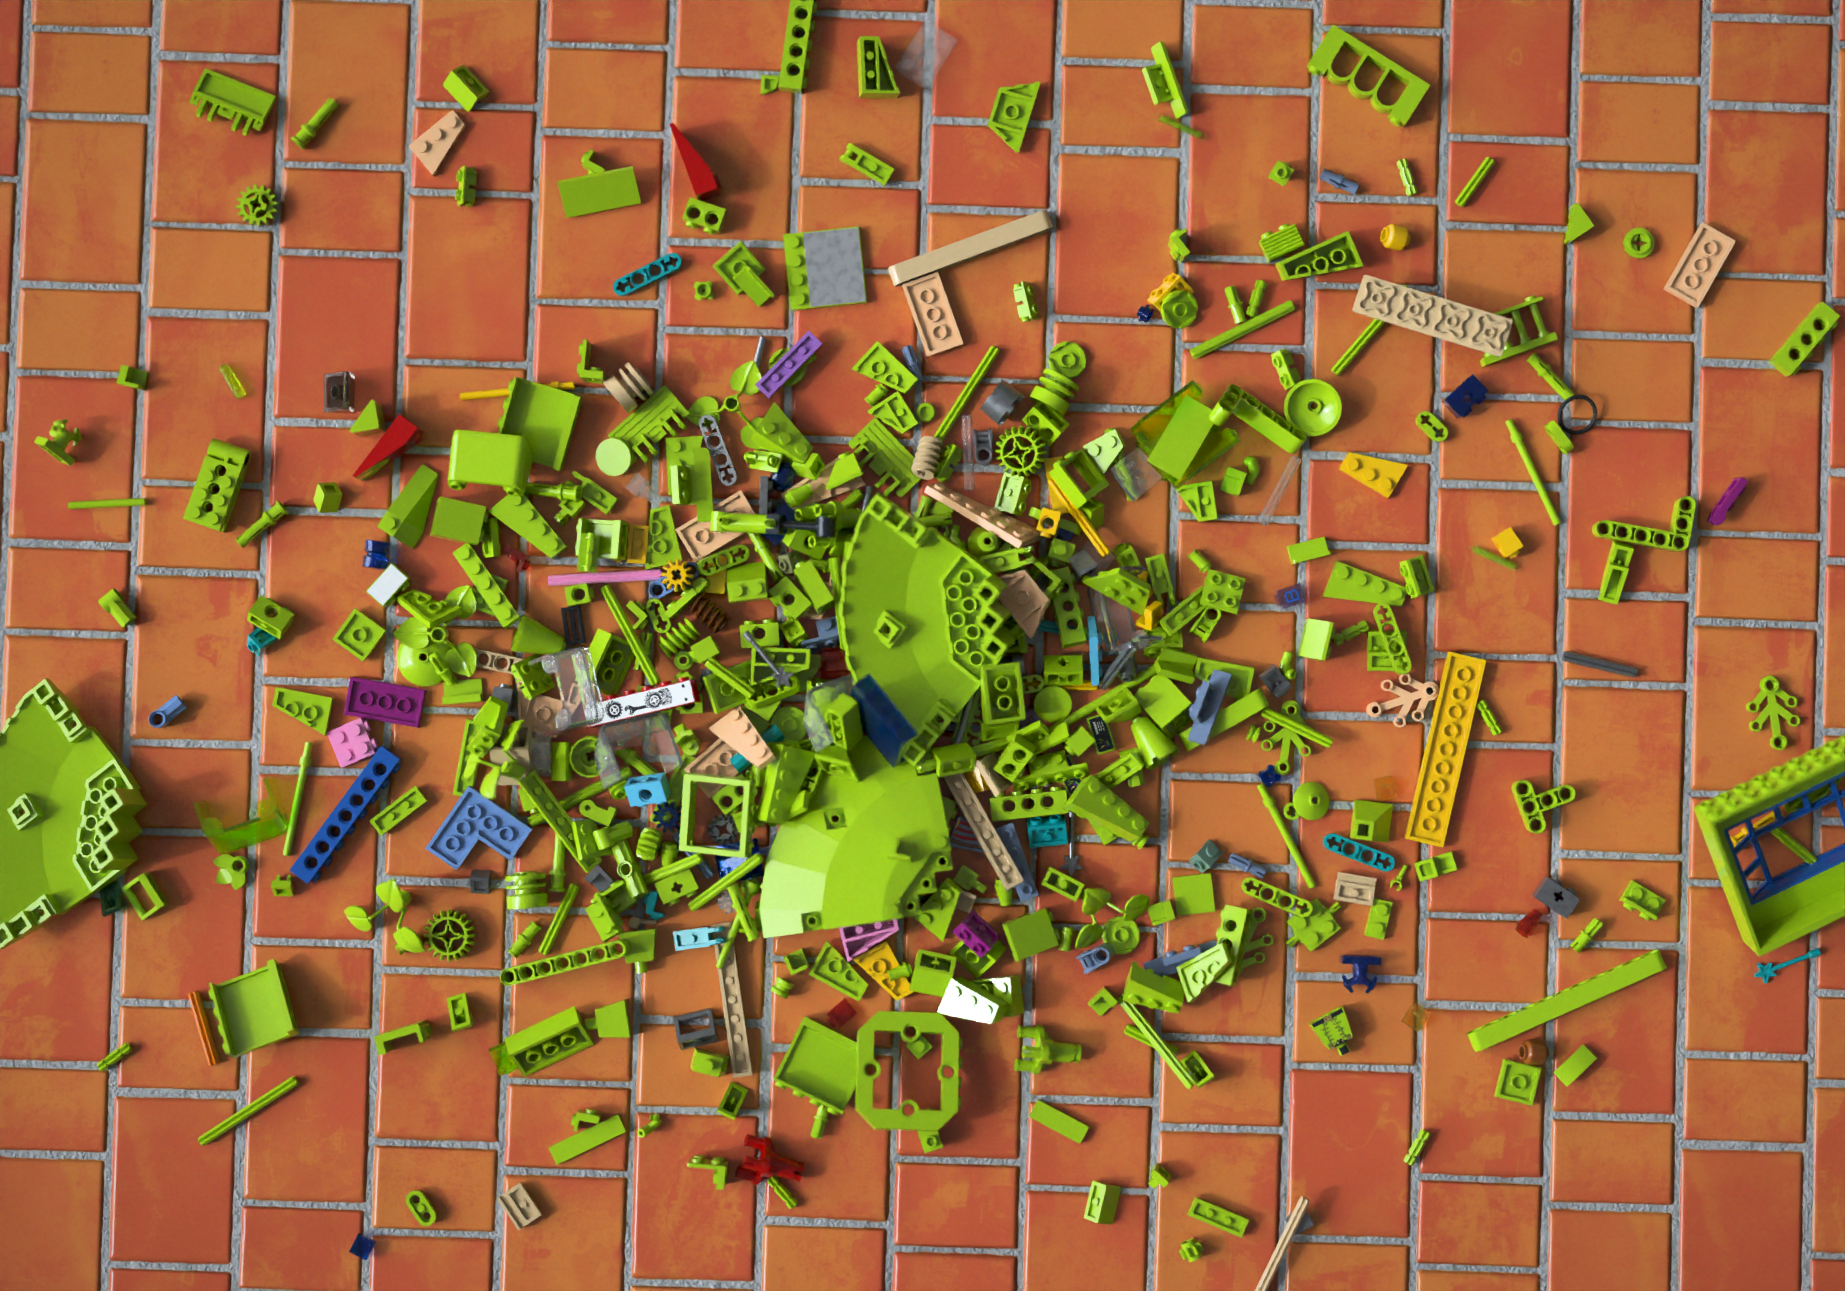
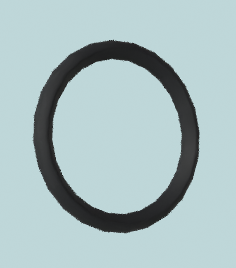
(1564, 404)

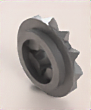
(720, 820)

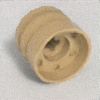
(628, 387)

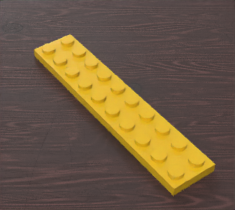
(1445, 749)

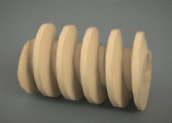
(927, 457)

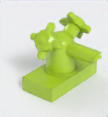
(61, 439)

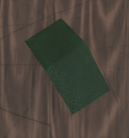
(112, 899)

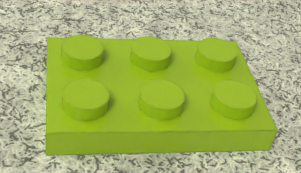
(722, 694)

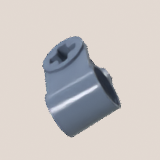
(1093, 959)

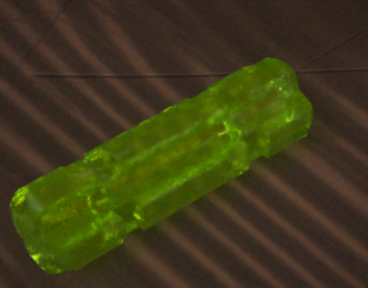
(232, 381)

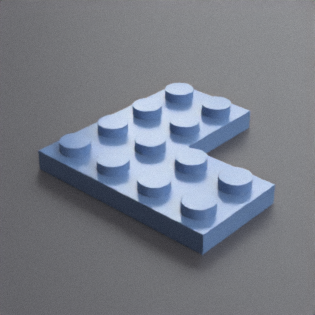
(474, 820)

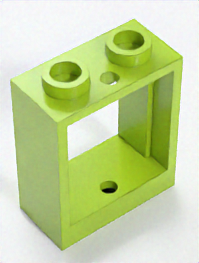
(1086, 469)
(813, 586)

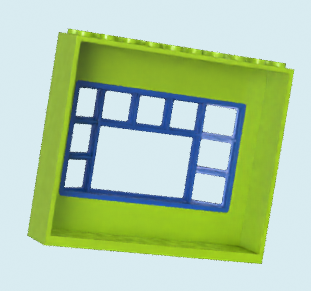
(1801, 896)

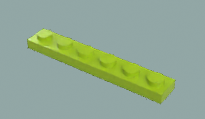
(554, 815)

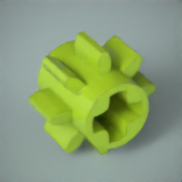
(1191, 1250)

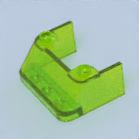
(269, 824)

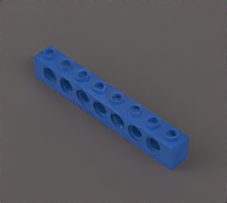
(302, 865)

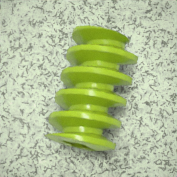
(678, 637)

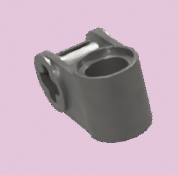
(983, 443)

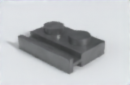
(765, 487)

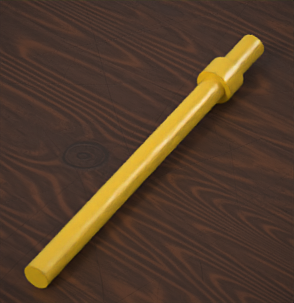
(504, 392)

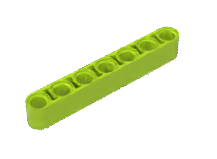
(556, 965)

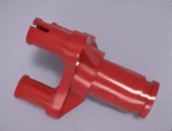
(768, 1163)

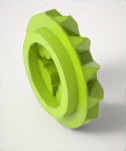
(1644, 236)

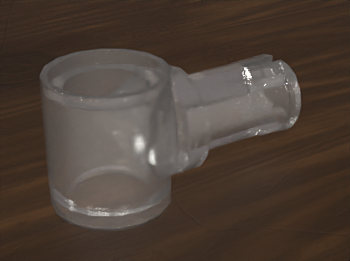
(640, 488)

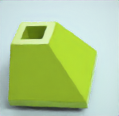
(1371, 821)

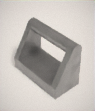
(696, 1038)

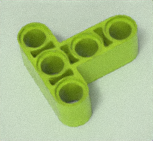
(1537, 801)

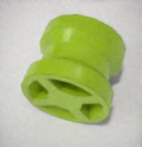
(782, 987)

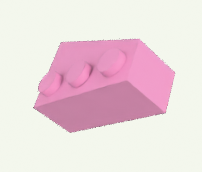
(863, 936)

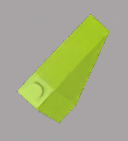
(409, 511)

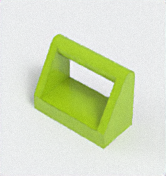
(153, 892)

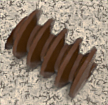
(710, 613)

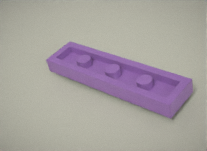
(788, 365)

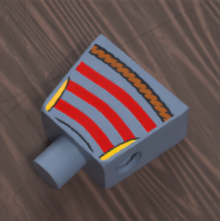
(963, 836)

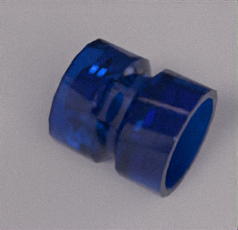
(376, 554)

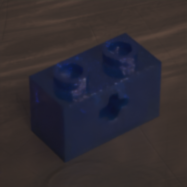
(1455, 402)

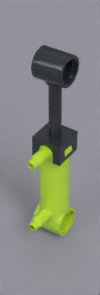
(768, 524)

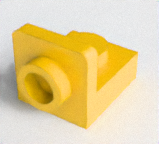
(1151, 616)

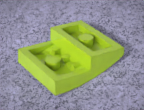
(1376, 652)

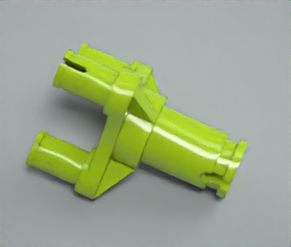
(844, 519)
(1044, 1050)

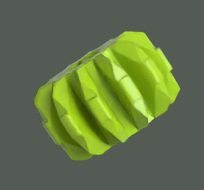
(649, 844)

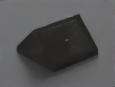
(339, 392)

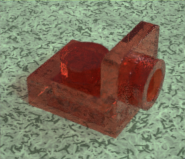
(515, 555)
(840, 1013)

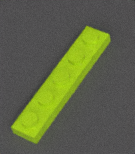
(486, 585)

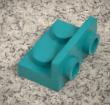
(1047, 831)

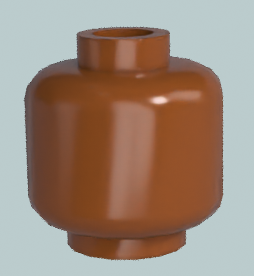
(1533, 1052)

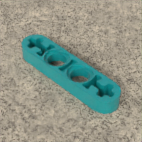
(646, 272)
(1359, 850)

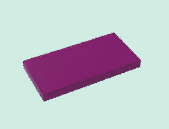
(385, 702)

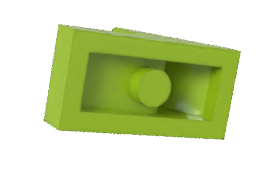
(459, 1012)

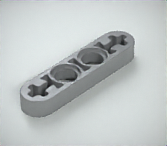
(715, 451)

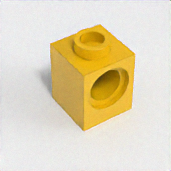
(1049, 514)
(1507, 543)

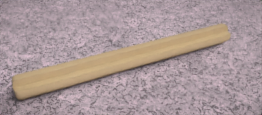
(1283, 1244)

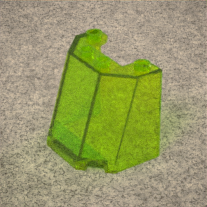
(1152, 425)

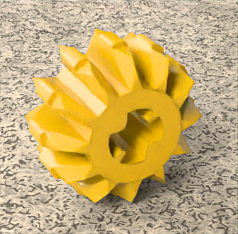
(670, 577)

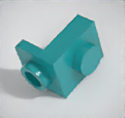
(651, 901)

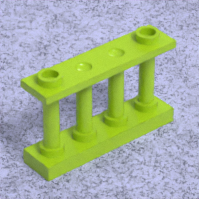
(1526, 343)

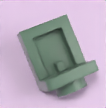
(1205, 856)

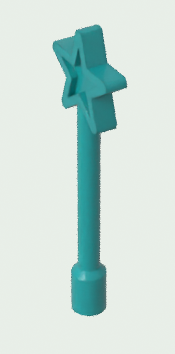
(1767, 970)

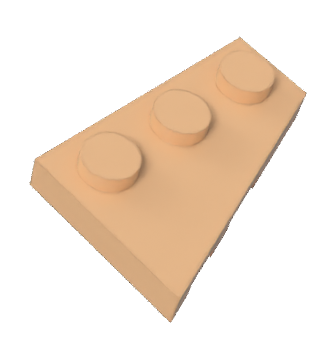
(437, 141)

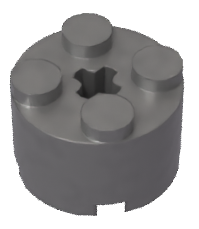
(1002, 402)

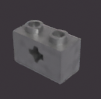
(1545, 892)

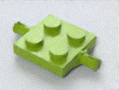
(1315, 928)

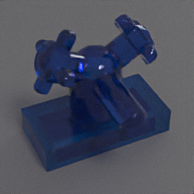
(1360, 971)

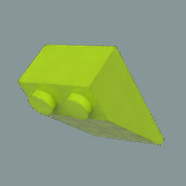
(1002, 693)

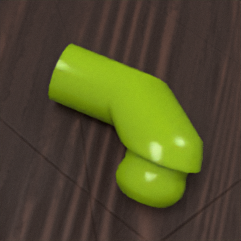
(1285, 667)

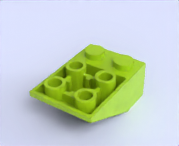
(1006, 988)

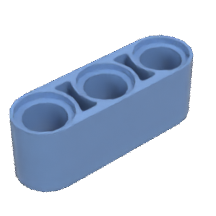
(666, 592)

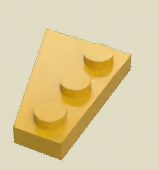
(1373, 472)

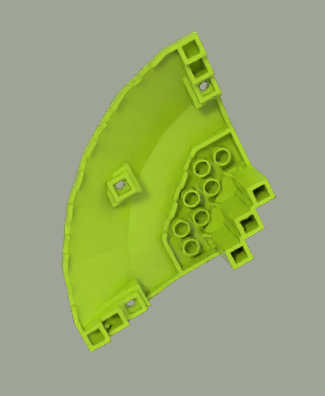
(938, 613)
(75, 816)
(843, 867)

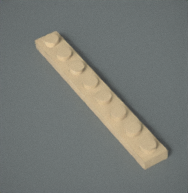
(983, 830)
(733, 1008)

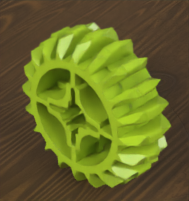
(1019, 444)
(449, 927)

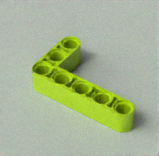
(1259, 417)
(1650, 533)

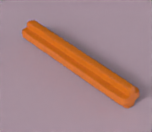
(203, 1028)

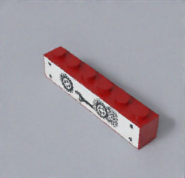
(649, 700)

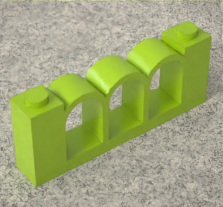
(1408, 101)

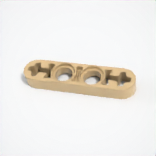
(493, 658)

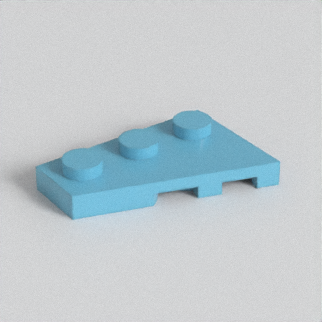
(1094, 655)

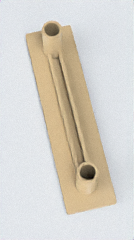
(1432, 315)

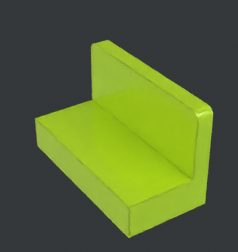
(465, 87)
(753, 286)
(1308, 550)
(1176, 664)
(463, 692)
(954, 759)
(561, 762)
(1102, 1203)

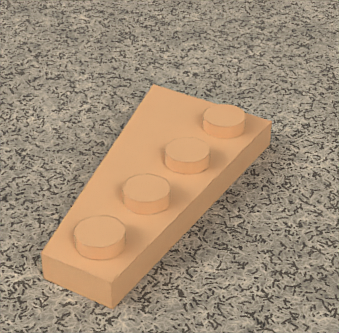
(819, 486)
(743, 737)

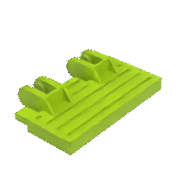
(232, 97)
(648, 422)
(888, 457)

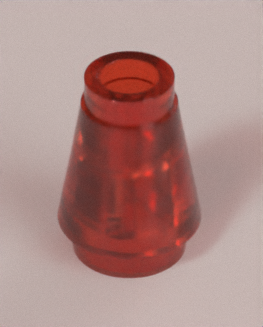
(1528, 924)

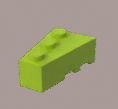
(874, 73)
(782, 437)
(791, 659)
(1152, 990)

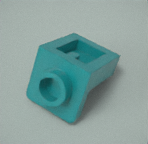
(259, 640)

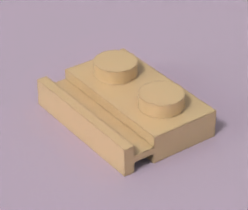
(1354, 889)
(519, 1206)

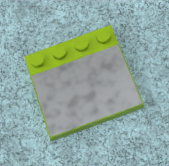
(824, 268)

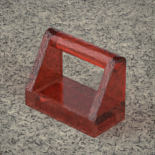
(833, 653)

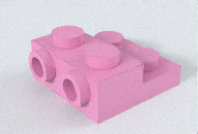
(352, 742)

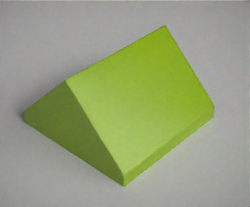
(370, 421)

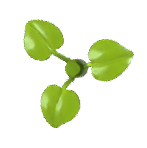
(742, 380)
(460, 658)
(509, 769)
(1097, 898)
(397, 900)

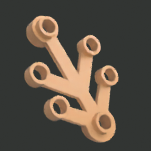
(1406, 698)

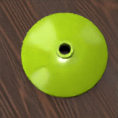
(1308, 419)
(419, 671)

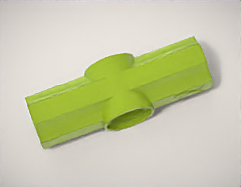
(633, 879)

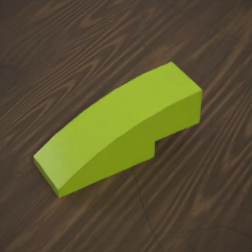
(1615, 572)

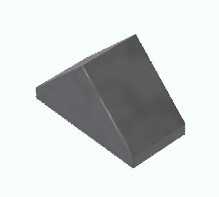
(1082, 564)

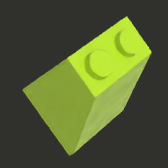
(458, 521)
(747, 583)
(1164, 705)
(1031, 933)

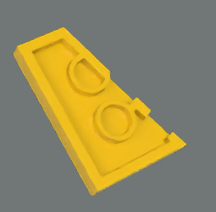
(877, 962)

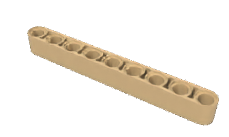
(970, 248)

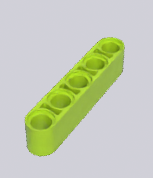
(1231, 715)

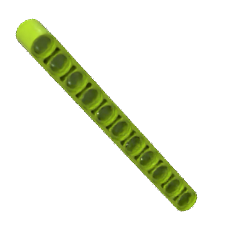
(1566, 1000)

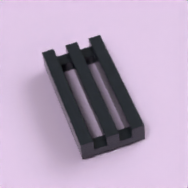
(581, 626)

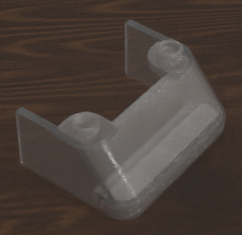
(1116, 622)
(576, 687)
(816, 702)
(647, 730)

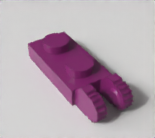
(1727, 500)

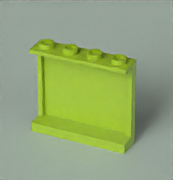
(542, 417)
(253, 1010)
(819, 1066)

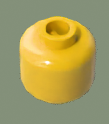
(1395, 237)

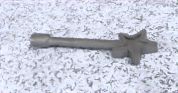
(781, 676)
(1071, 861)

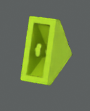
(1577, 223)
(767, 711)
(1197, 1069)
(732, 1100)

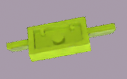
(693, 484)

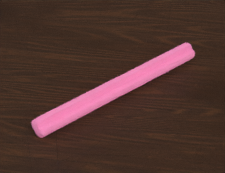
(604, 577)

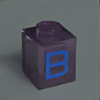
(1289, 596)

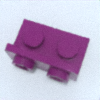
(976, 933)

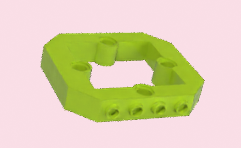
(896, 1118)

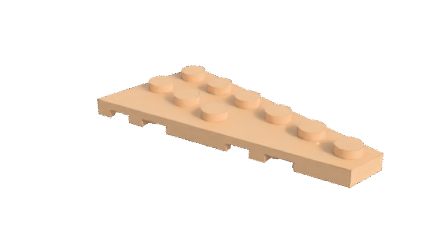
(992, 519)

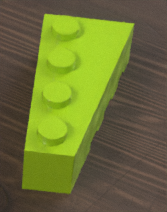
(783, 782)

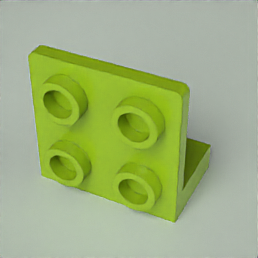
(587, 374)
(604, 918)
(717, 1163)

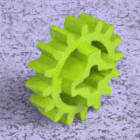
(255, 213)

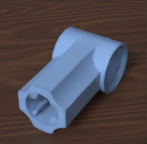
(168, 711)

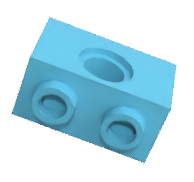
(655, 783)

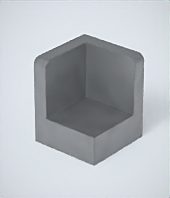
(600, 878)

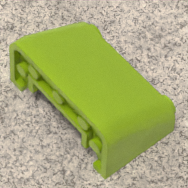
(490, 460)

